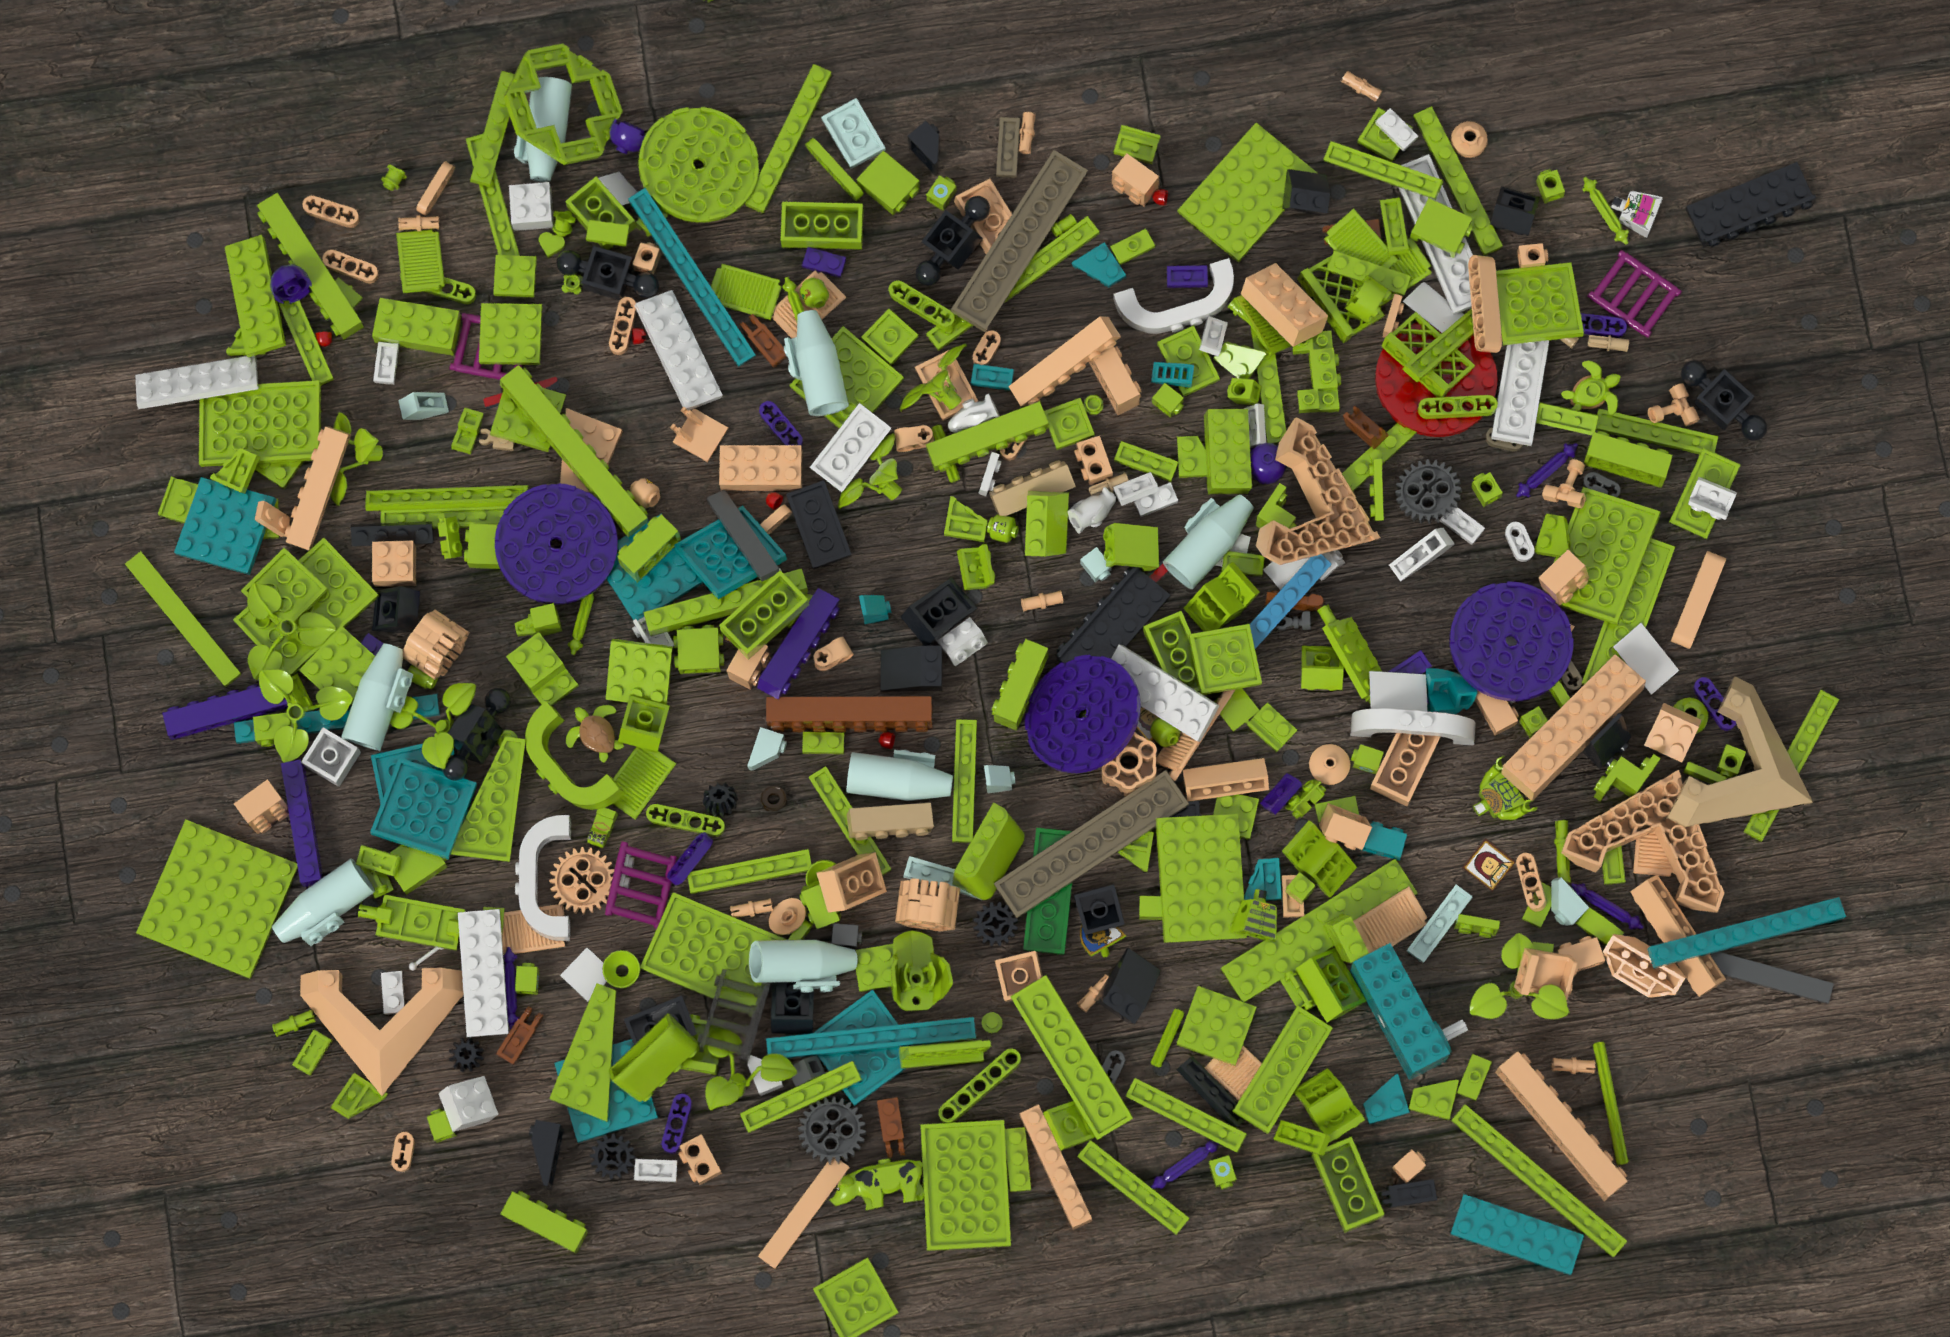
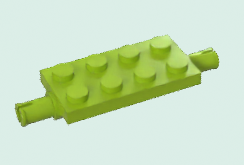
(1350, 649)
(415, 922)

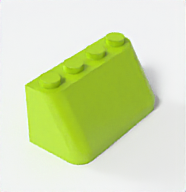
(989, 854)
(653, 1059)

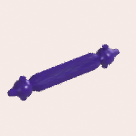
(1547, 469)
(1607, 906)
(510, 982)
(1185, 1164)

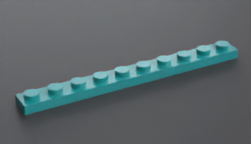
(691, 277)
(313, 721)
(1746, 932)
(872, 1038)

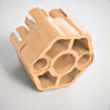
(430, 644)
(1131, 779)
(927, 906)

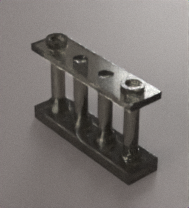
(754, 1011)

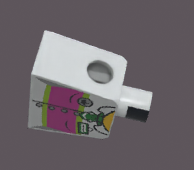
(1638, 211)

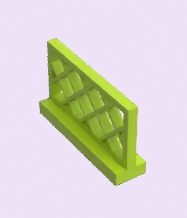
(1324, 301)
(1403, 354)
(943, 1053)

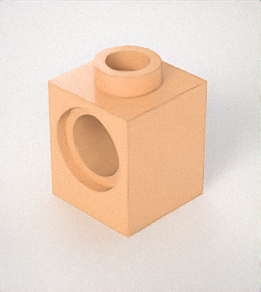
(1523, 252)
(647, 266)
(1409, 1166)

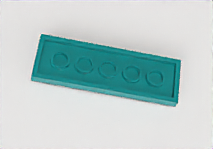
(1517, 1234)

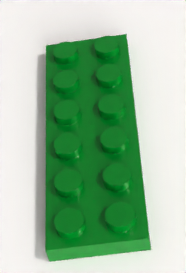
(1049, 920)

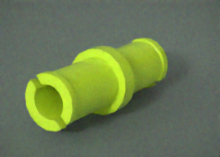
(293, 1023)

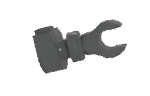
(1295, 622)

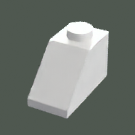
(762, 1085)

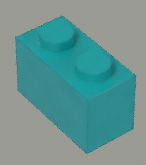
(1385, 841)

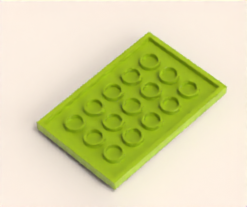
(1243, 193)
(273, 422)
(1611, 542)
(345, 600)
(1199, 877)
(698, 943)
(965, 1185)

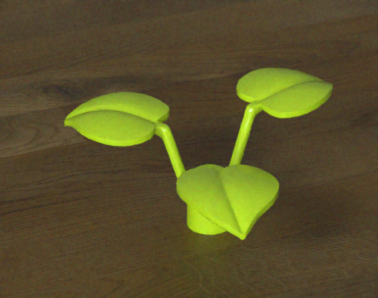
(946, 394)
(365, 450)
(883, 477)
(313, 628)
(292, 741)
(438, 748)
(1489, 1003)
(722, 1092)

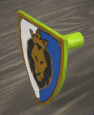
(1101, 940)

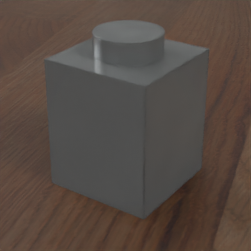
(846, 935)
(807, 1070)

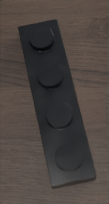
(409, 531)
(1210, 1090)

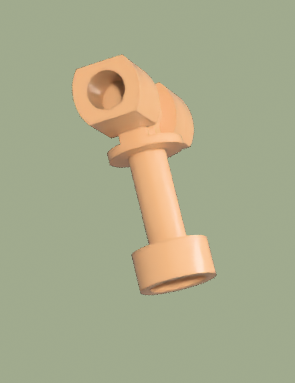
(1678, 406)
(1566, 491)

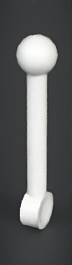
(412, 966)

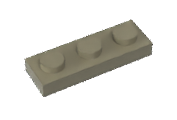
(1008, 147)

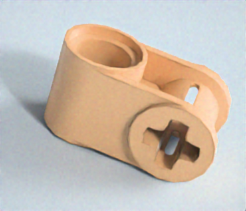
(911, 438)
(834, 653)

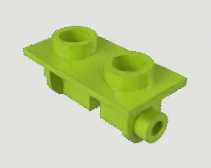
(451, 546)
(1312, 792)
(379, 882)
(1297, 990)

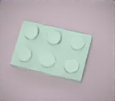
(853, 133)

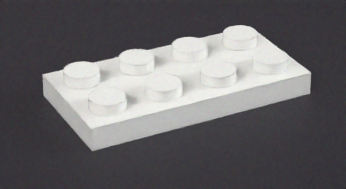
(850, 447)

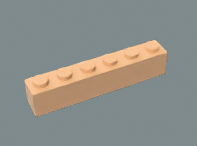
(1065, 361)
(318, 487)
(1671, 925)
(1055, 1167)

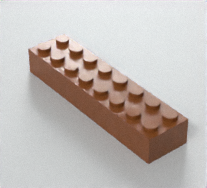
(849, 713)

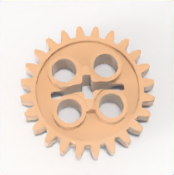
(570, 893)

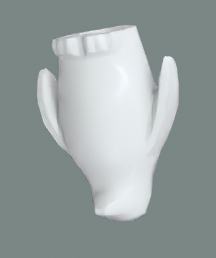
(973, 414)
(1091, 510)

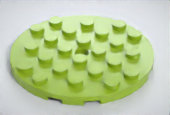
(701, 193)

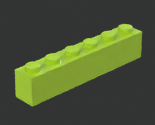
(987, 436)

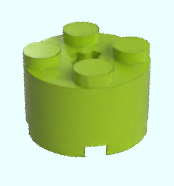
(1367, 299)

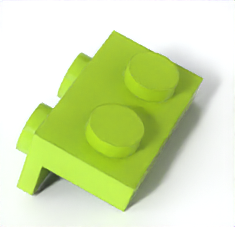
(976, 567)
(267, 725)

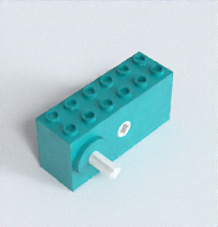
(1401, 1013)

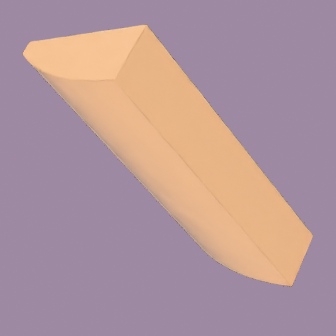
(998, 217)

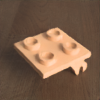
(699, 434)

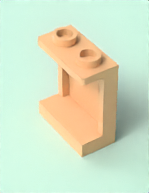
(1545, 968)

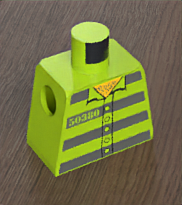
(1256, 917)

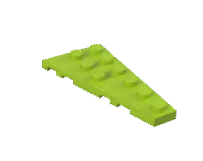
(491, 819)
(585, 1074)

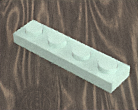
(930, 871)
(1439, 924)

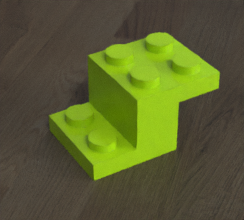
(1273, 510)
(1221, 599)
(542, 670)
(1625, 776)
(1319, 859)
(1328, 1104)

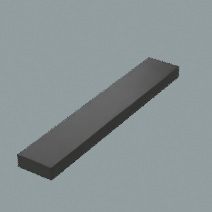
(743, 535)
(1773, 977)

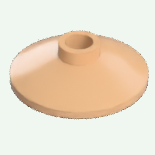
(1324, 773)
(787, 916)

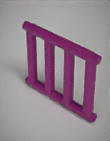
(1639, 269)
(476, 368)
(616, 889)

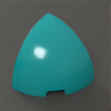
(1448, 691)

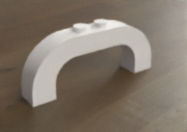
(1181, 316)
(1451, 726)
(537, 837)

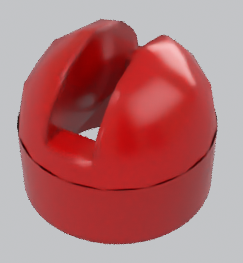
(1160, 197)
(637, 334)
(324, 338)
(774, 500)
(887, 740)

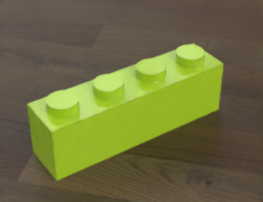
(545, 1222)

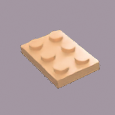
(929, 369)

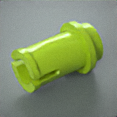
(1063, 225)

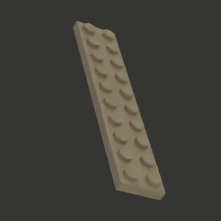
(1019, 241)
(1090, 844)

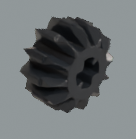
(720, 799)
(471, 1048)

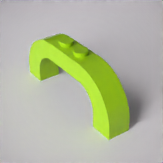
(537, 736)

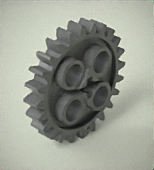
(1415, 481)
(845, 1144)

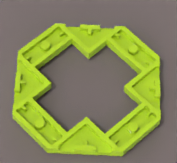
(546, 137)

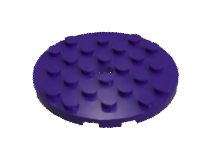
(551, 573)
(1503, 670)
(1110, 721)

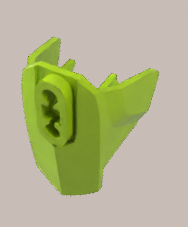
(916, 959)

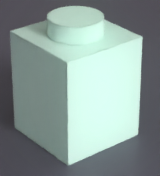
(1095, 565)

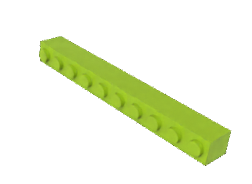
(573, 450)

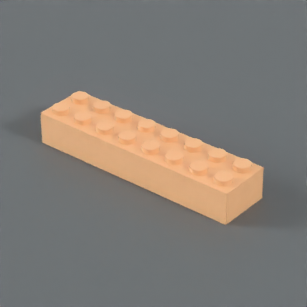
(1573, 727)
(1561, 1125)

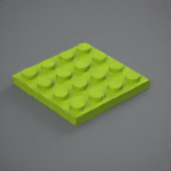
(1538, 304)
(864, 375)

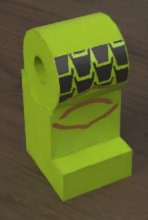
(602, 827)

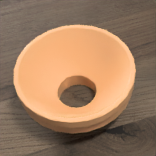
(1469, 148)

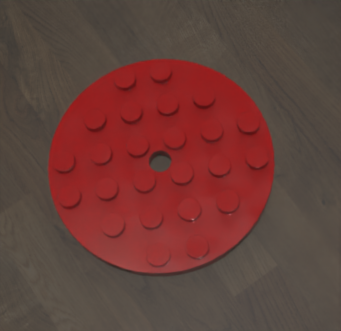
(1403, 394)

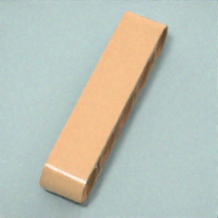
(1485, 303)
(1698, 599)

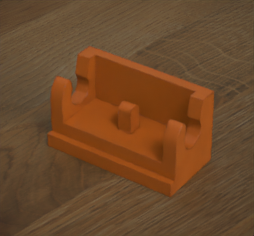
(1365, 428)

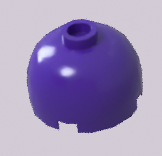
(626, 136)
(290, 283)
(1263, 464)

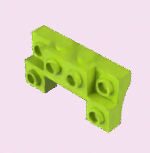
(1324, 380)

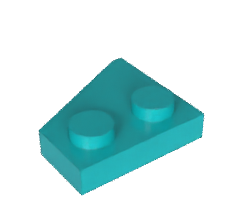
(1100, 265)
(1267, 878)
(1386, 1102)

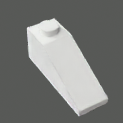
(1422, 553)

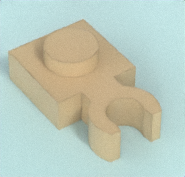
(498, 443)

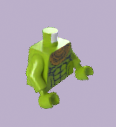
(1501, 796)

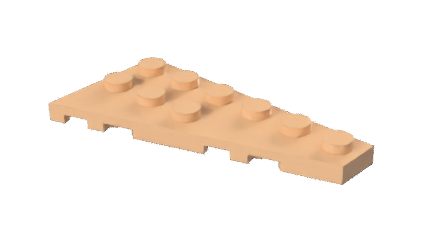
(597, 434)

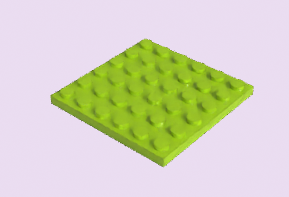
(217, 899)

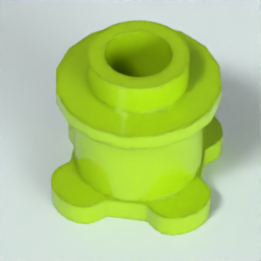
(393, 178)
(563, 222)

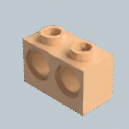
(1098, 459)
(703, 1158)

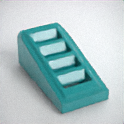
(1171, 381)

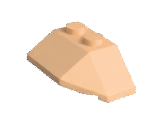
(1632, 965)

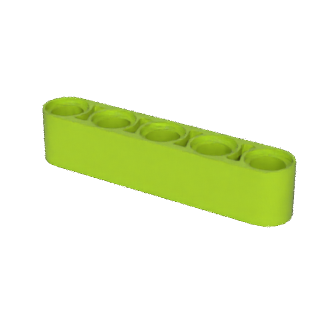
(985, 1077)

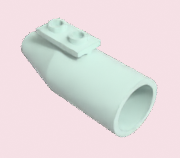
(548, 107)
(816, 363)
(1208, 539)
(377, 697)
(900, 777)
(319, 907)
(806, 962)

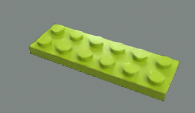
(253, 297)
(1282, 1069)

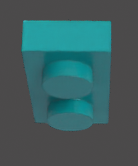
(992, 377)

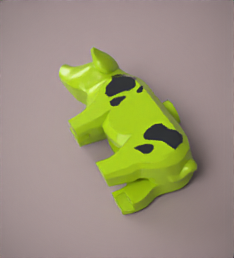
(879, 1180)

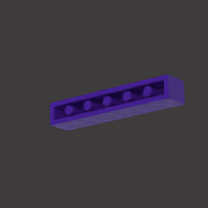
(798, 643)
(218, 712)
(302, 822)

